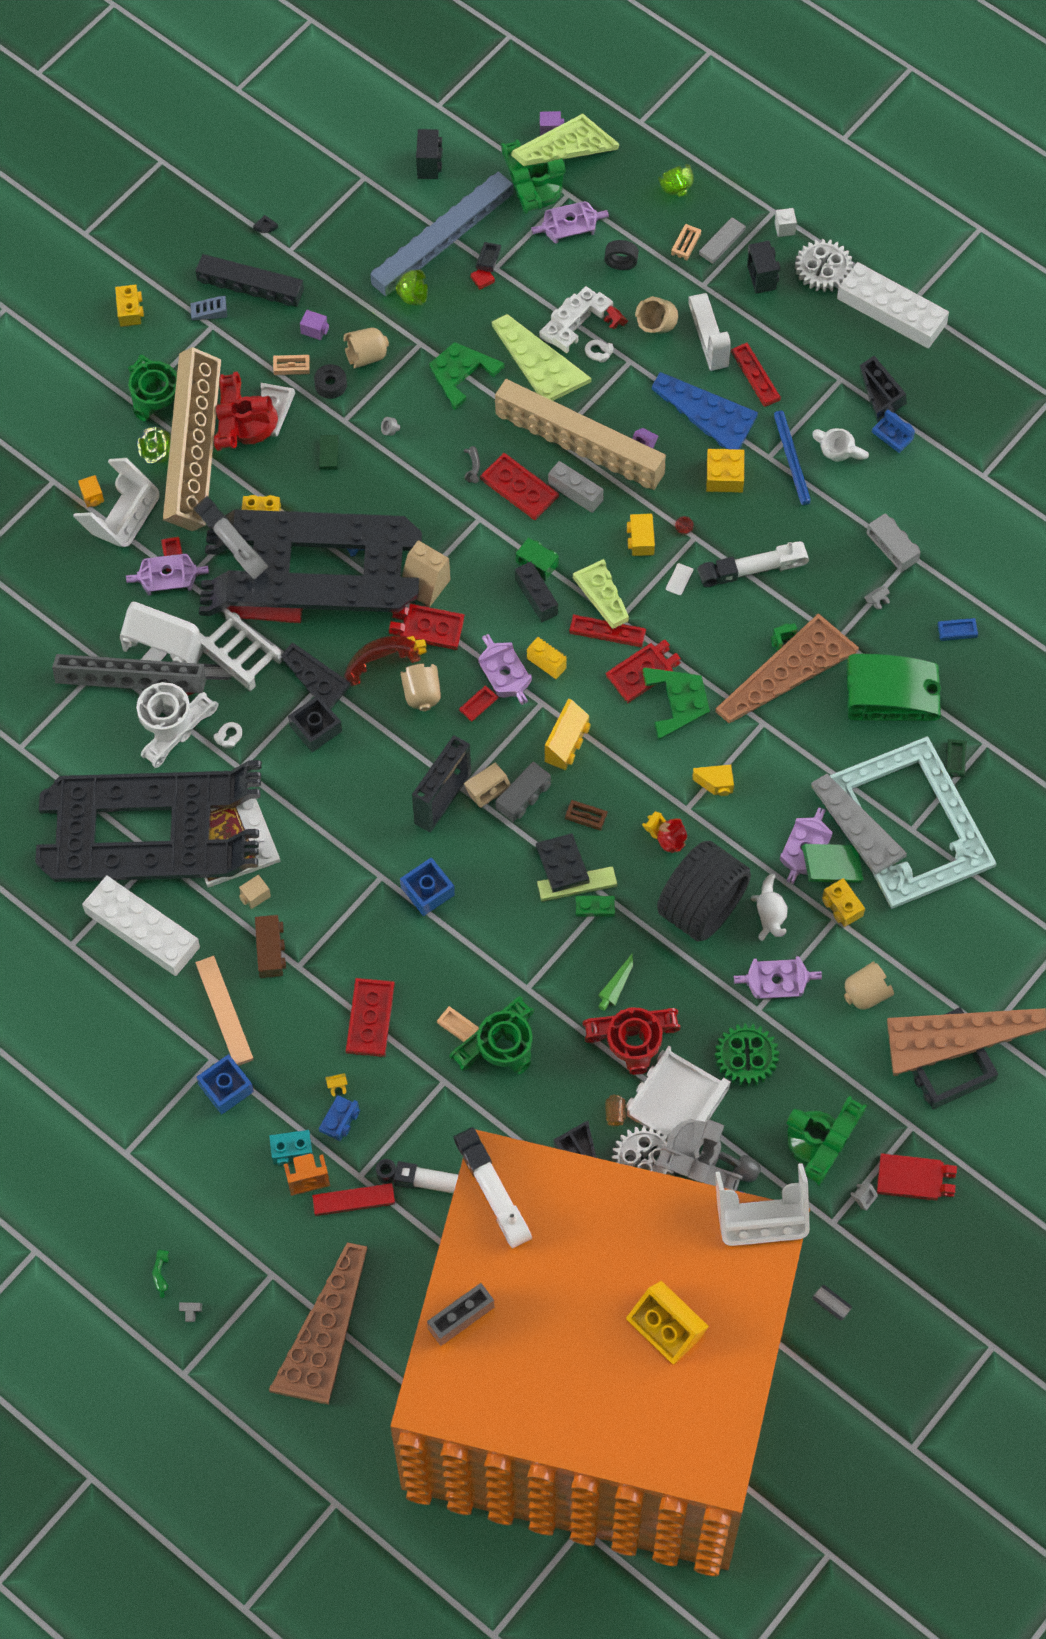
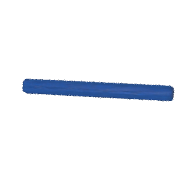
(792, 457)

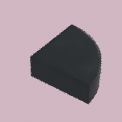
(265, 225)

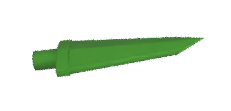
(613, 989)

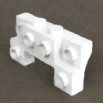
(571, 315)

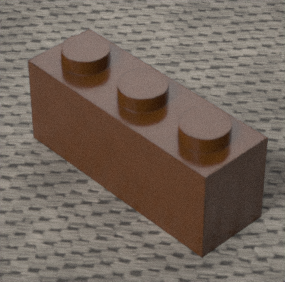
(270, 946)

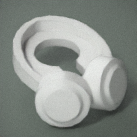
(607, 348)
(220, 736)

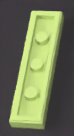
(599, 880)

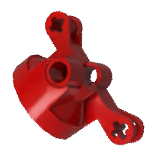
(240, 417)
(630, 1023)

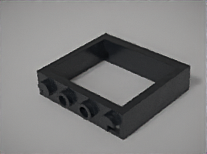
(441, 783)
(985, 1064)

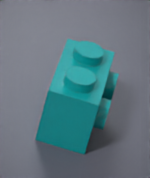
(290, 1145)

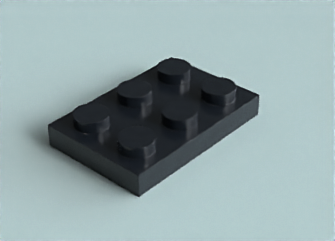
(562, 863)

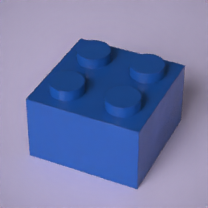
(427, 886)
(225, 1084)

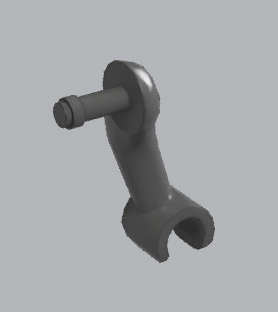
(472, 475)

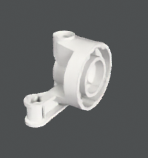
(178, 725)

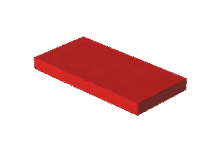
(519, 486)
(370, 1017)

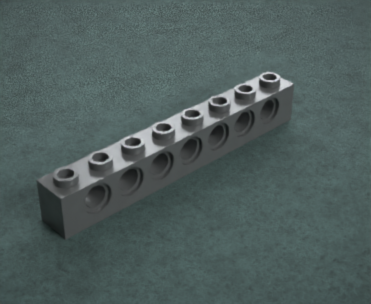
(127, 672)

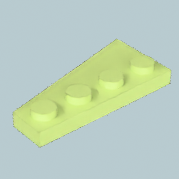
(601, 591)

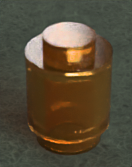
(615, 1110)

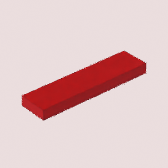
(755, 374)
(602, 630)
(353, 1199)

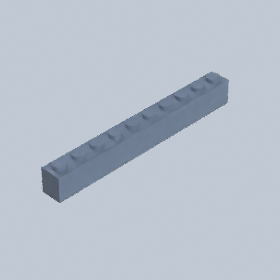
(442, 232)

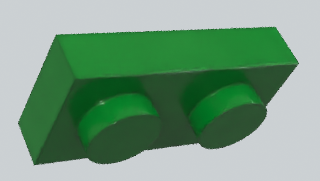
(595, 906)

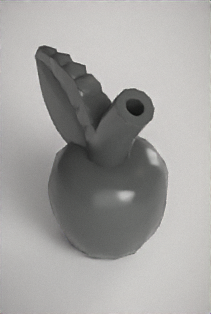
(744, 1166)

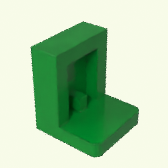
(783, 633)

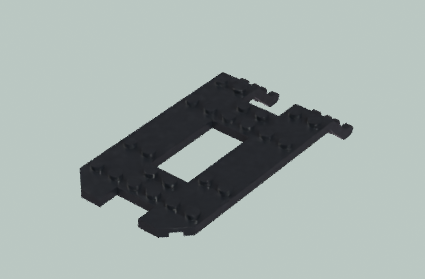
(277, 531)
(186, 854)

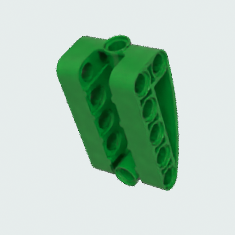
(892, 688)

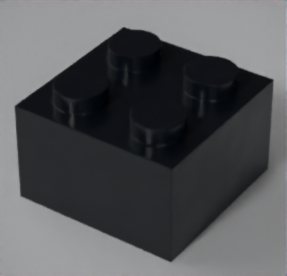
(429, 154)
(763, 266)
(315, 723)

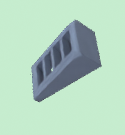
(209, 314)

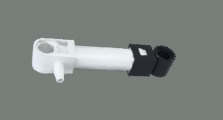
(729, 570)
(481, 1167)
(411, 1176)

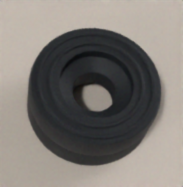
(327, 372)

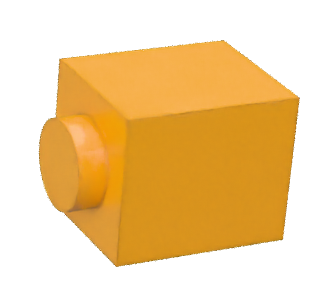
(91, 491)

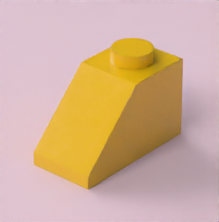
(715, 779)

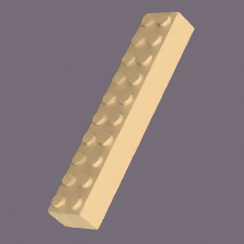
(580, 434)
(191, 437)

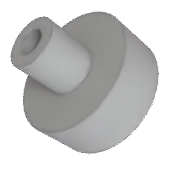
(389, 426)

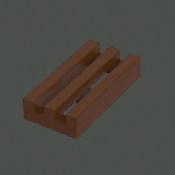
(582, 821)

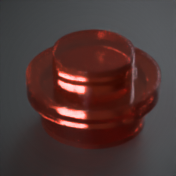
(684, 525)

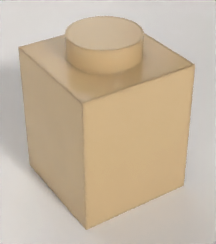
(254, 892)

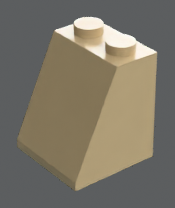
(430, 568)

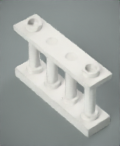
(233, 667)

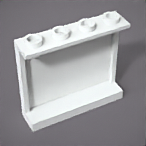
(675, 1094)

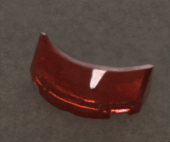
(378, 649)

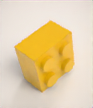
(725, 470)

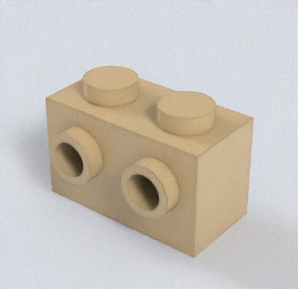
(486, 784)

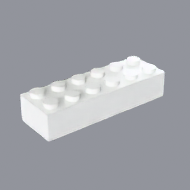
(893, 305)
(141, 925)

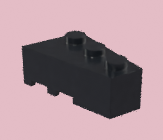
(881, 388)
(577, 1141)

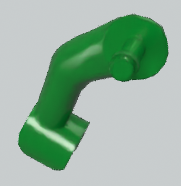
(161, 1284)

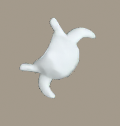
(839, 445)
(771, 909)

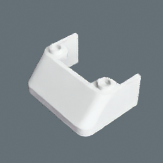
(131, 509)
(161, 632)
(764, 1220)

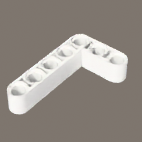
(714, 344)

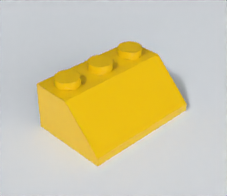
(566, 735)
(667, 1322)

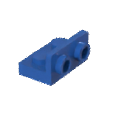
(339, 1118)

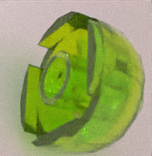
(677, 180)
(412, 287)
(154, 445)

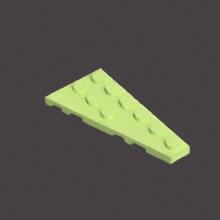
(566, 141)
(543, 366)

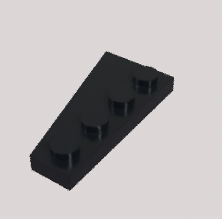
(315, 675)

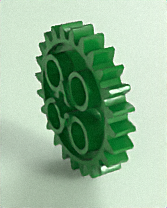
(728, 1055)

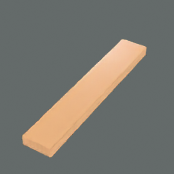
(224, 1011)

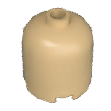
(656, 315)
(365, 346)
(421, 686)
(867, 987)

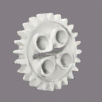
(810, 262)
(631, 1146)

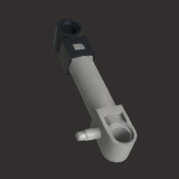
(231, 538)

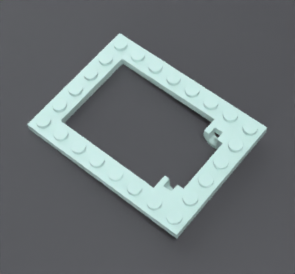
(971, 850)

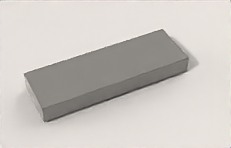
(722, 240)

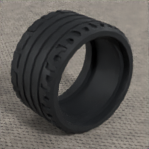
(703, 890)

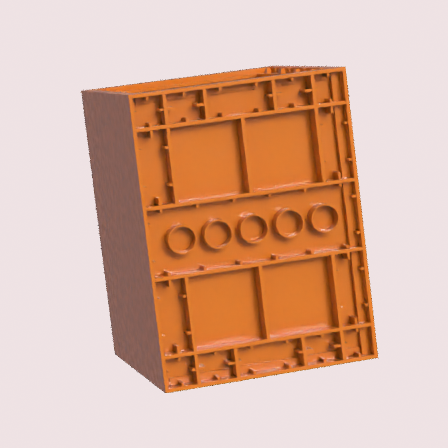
(556, 1397)

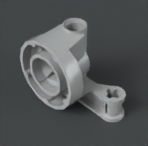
(683, 1153)

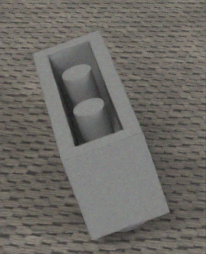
(575, 486)
(893, 542)

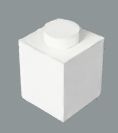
(785, 222)

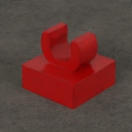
(616, 316)

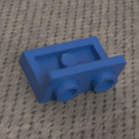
(894, 431)

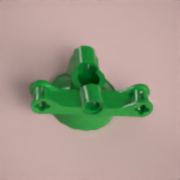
(536, 183)
(147, 378)
(508, 1023)
(814, 1153)

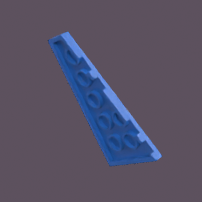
(712, 414)

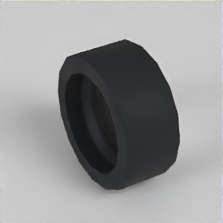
(621, 262)

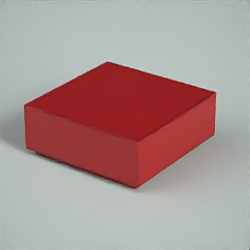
(482, 278)

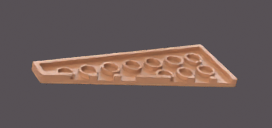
(800, 659)
(935, 1038)
(316, 1353)

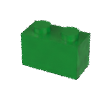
(542, 558)

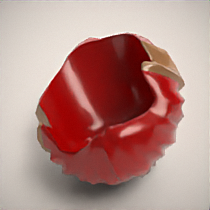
(672, 835)

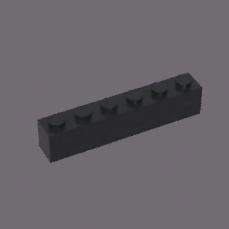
(249, 280)

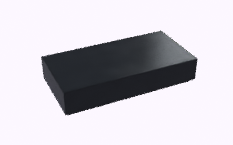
(488, 257)

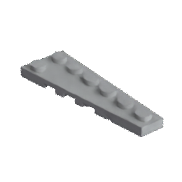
(864, 833)

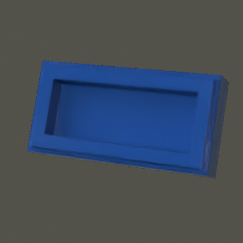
(957, 629)

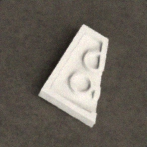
(281, 400)

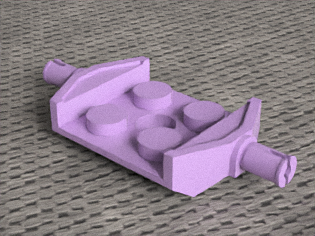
(557, 226)
(181, 576)
(500, 657)
(804, 832)
(791, 971)

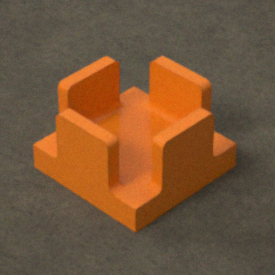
(307, 1175)

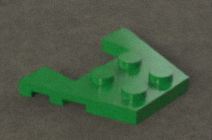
(456, 365)
(685, 696)

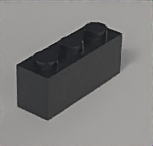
(536, 591)

